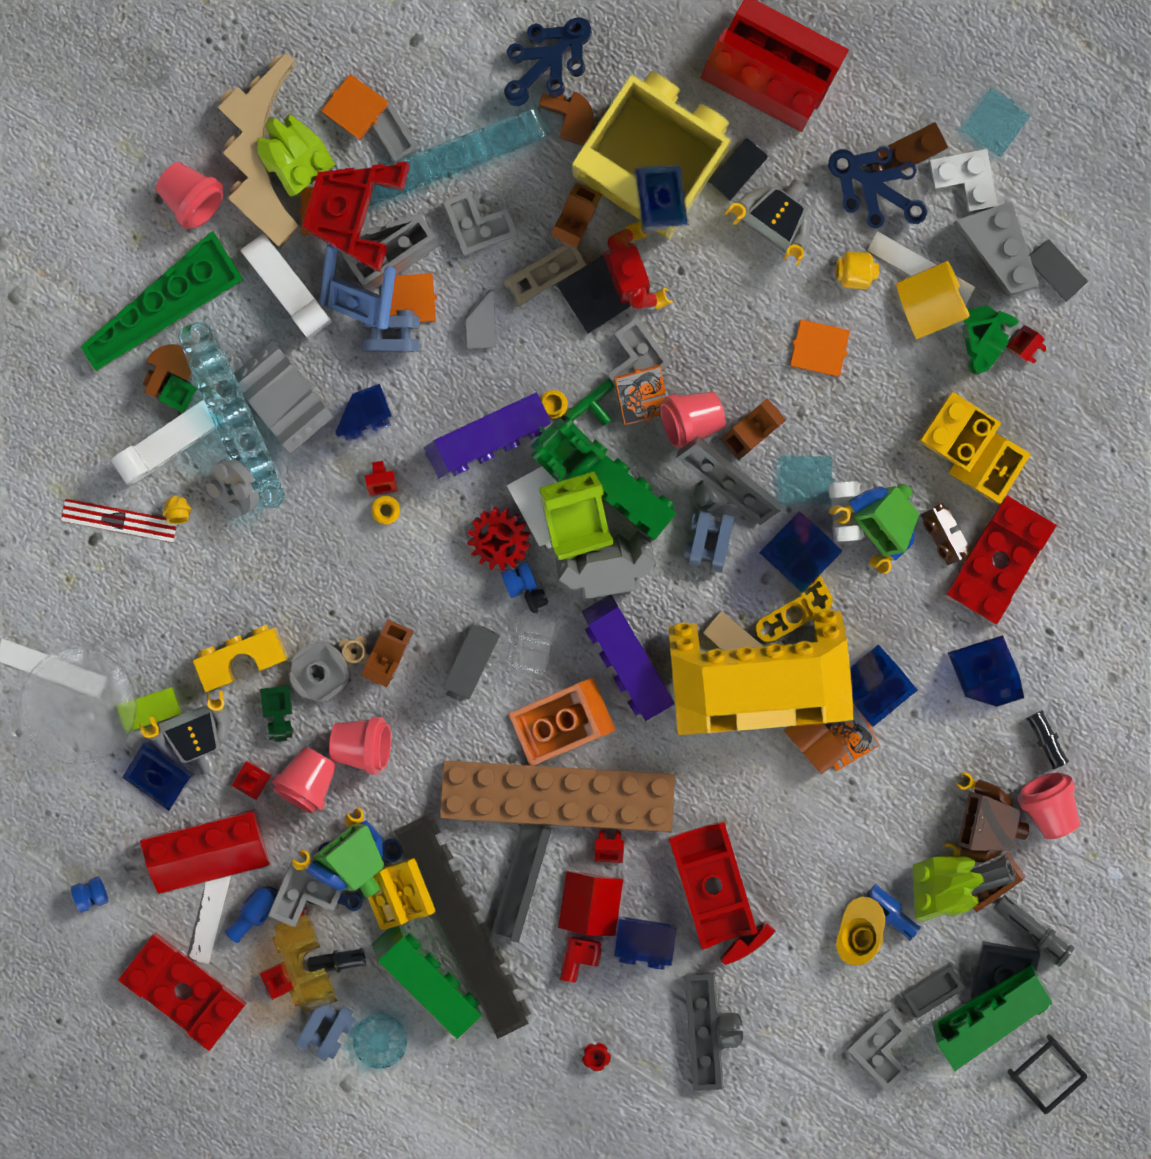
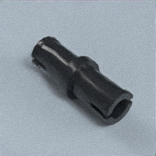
(1047, 739)

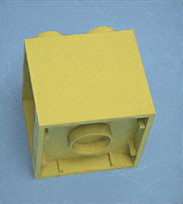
(651, 131)

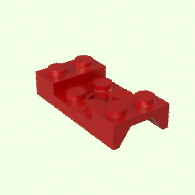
(1020, 536)
(709, 854)
(155, 977)

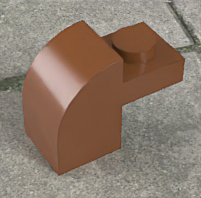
(579, 116)
(576, 215)
(167, 360)
(753, 429)
(387, 653)

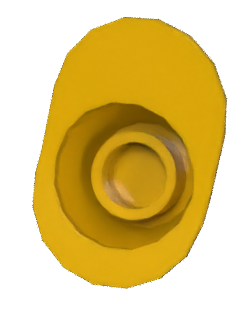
(861, 931)

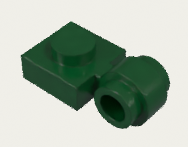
(276, 703)

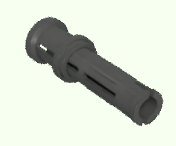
(1044, 938)

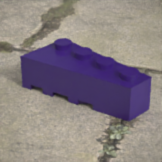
(486, 435)
(627, 657)

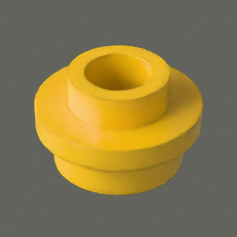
(376, 510)

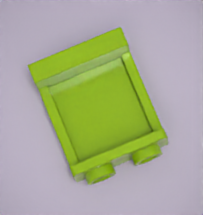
(575, 516)

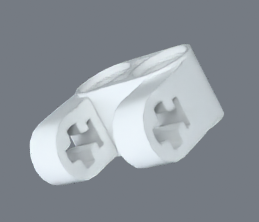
(840, 495)

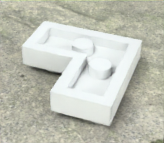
(973, 172)

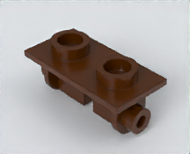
(949, 546)

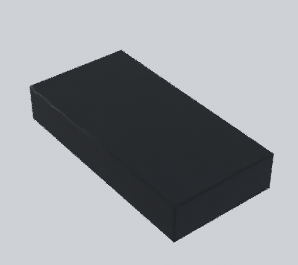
(738, 169)

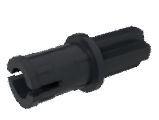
(337, 960)

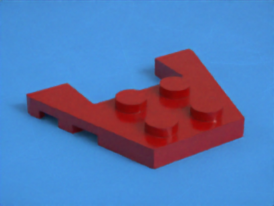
(340, 207)

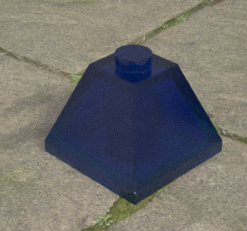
(987, 672)

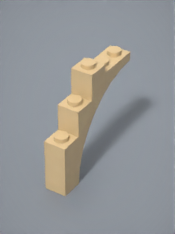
(250, 113)

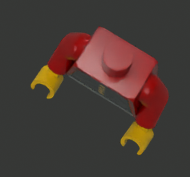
(629, 271)

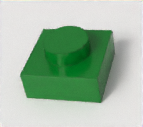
(178, 393)

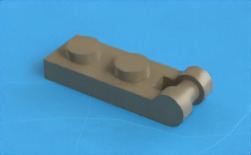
(545, 273)

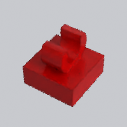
(1026, 343)
(381, 481)
(251, 780)
(609, 850)
(275, 981)

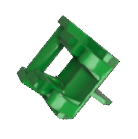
(984, 337)
(558, 444)

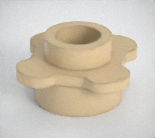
(358, 644)

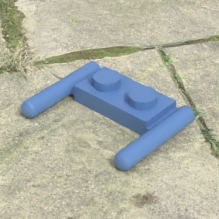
(354, 300)

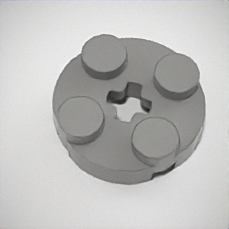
(233, 487)
(323, 656)

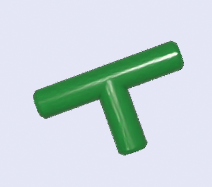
(591, 402)

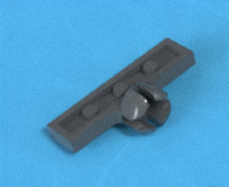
(725, 483)
(708, 1031)

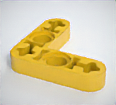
(805, 605)

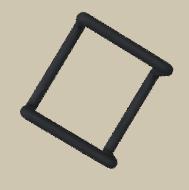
(1015, 1075)

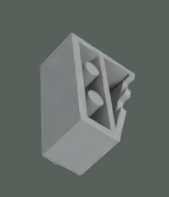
(406, 243)
(1001, 247)

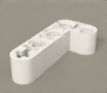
(286, 285)
(164, 444)

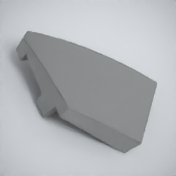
(481, 323)

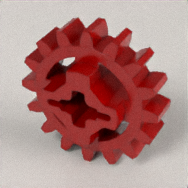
(491, 548)

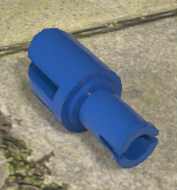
(253, 912)
(892, 912)

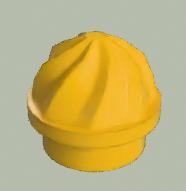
(176, 510)

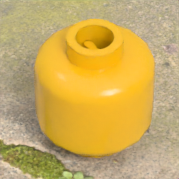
(856, 270)

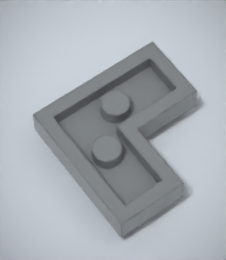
(476, 232)
(641, 349)
(296, 890)
(873, 1049)

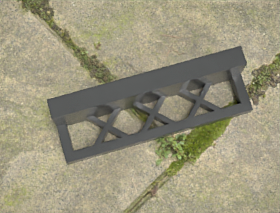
(521, 881)

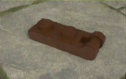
(913, 148)

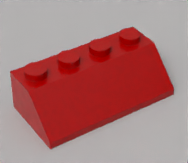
(789, 40)
(763, 80)
(205, 851)

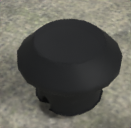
(534, 600)

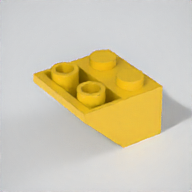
(959, 431)
(994, 469)

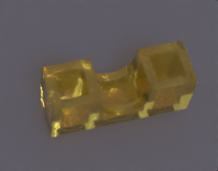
(310, 988)

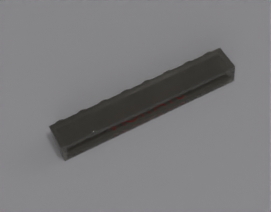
(463, 928)

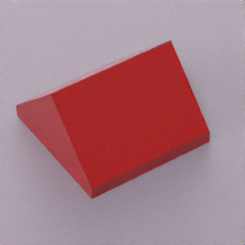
(590, 904)

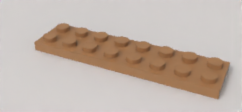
(557, 796)

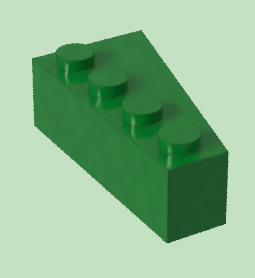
(629, 495)
(426, 981)
(990, 1017)

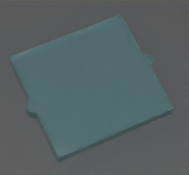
(995, 122)
(805, 479)

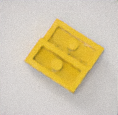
(932, 300)
(401, 895)

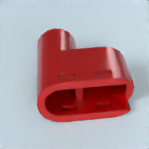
(579, 954)

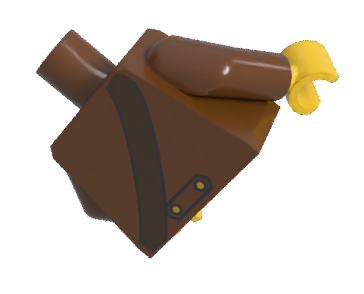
(987, 823)

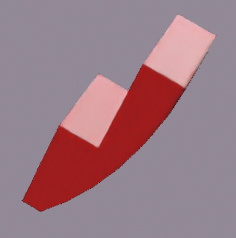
(741, 949)

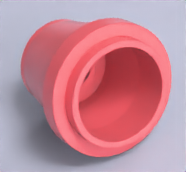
(189, 194)
(691, 416)
(361, 744)
(305, 780)
(1051, 804)

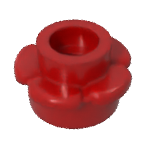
(596, 1064)

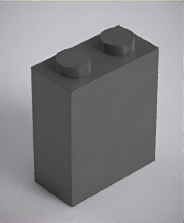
(470, 662)

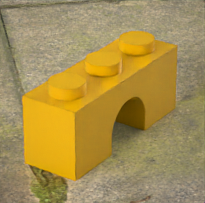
(263, 647)

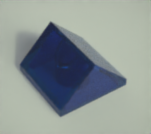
(660, 197)
(158, 775)

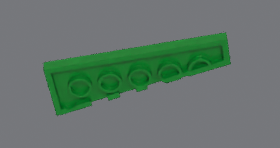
(181, 290)

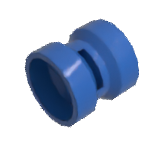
(518, 579)
(89, 894)

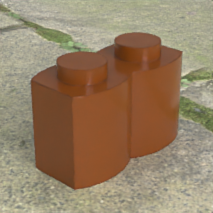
(818, 744)

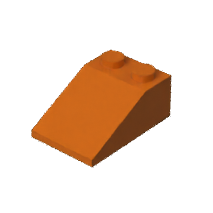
(562, 721)

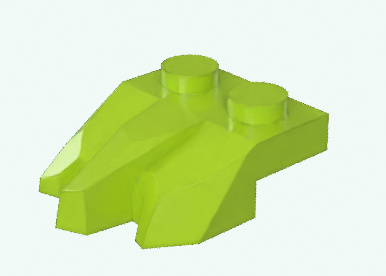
(293, 153)
(944, 887)

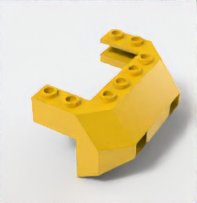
(761, 684)

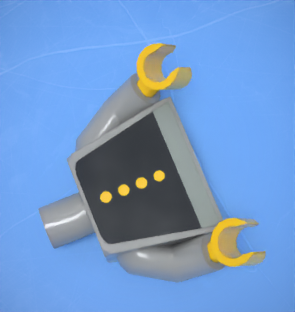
(777, 217)
(193, 734)

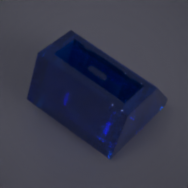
(365, 410)
(800, 552)
(878, 685)
(645, 942)

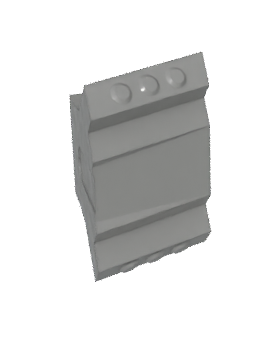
(282, 396)
(609, 569)

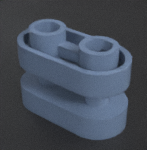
(404, 322)
(701, 525)
(327, 1046)

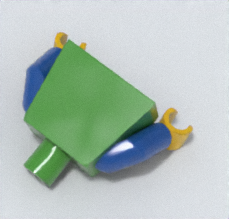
(886, 520)
(349, 859)

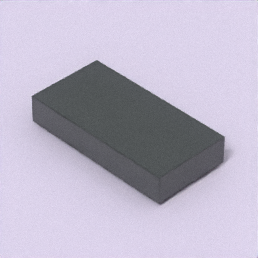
(1057, 270)
(933, 990)

